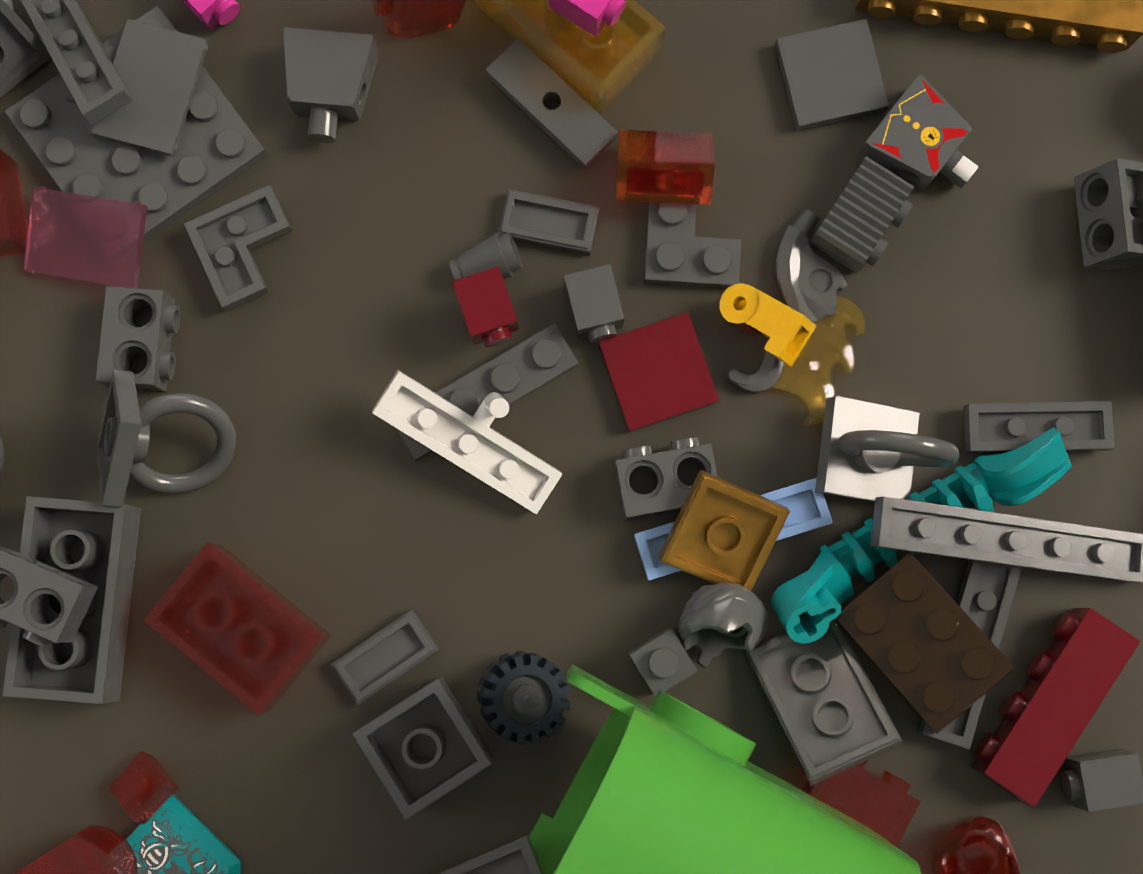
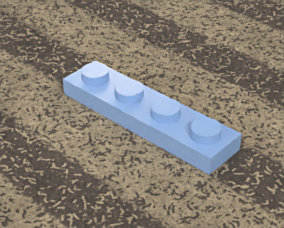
(806, 513)

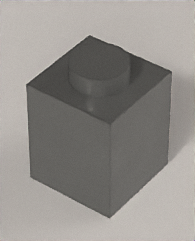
(594, 303)
(662, 661)
(1103, 780)

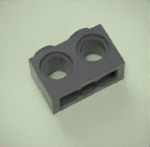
(1111, 215)
(123, 340)
(669, 490)
(33, 586)

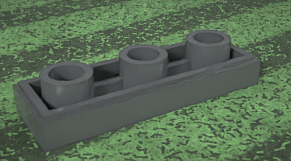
(533, 84)

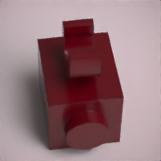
(486, 307)

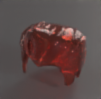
(976, 849)

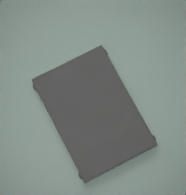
(160, 76)

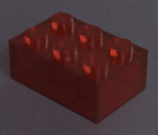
(237, 628)

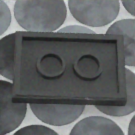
(823, 702)

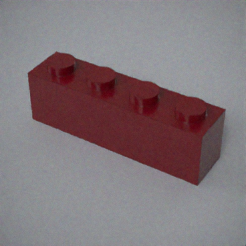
(1054, 704)

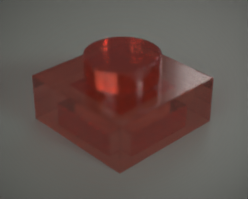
(142, 787)

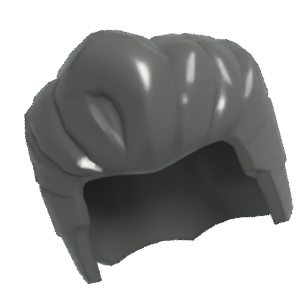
(722, 619)

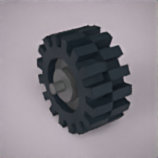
(523, 697)

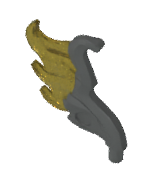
(809, 288)

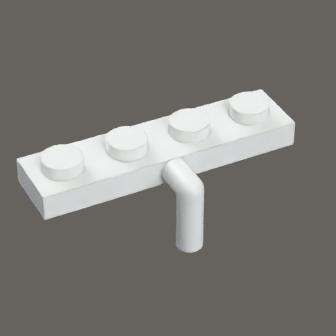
(468, 439)

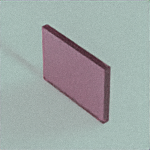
(85, 237)

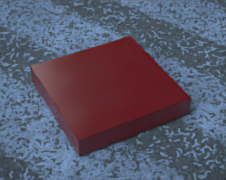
(658, 372)

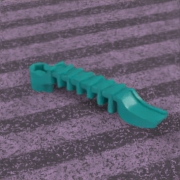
(1010, 478)

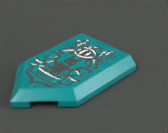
(180, 844)

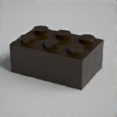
(924, 643)

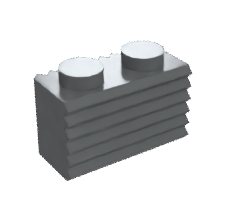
(862, 216)

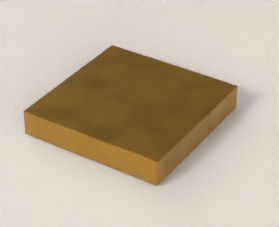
(723, 532)

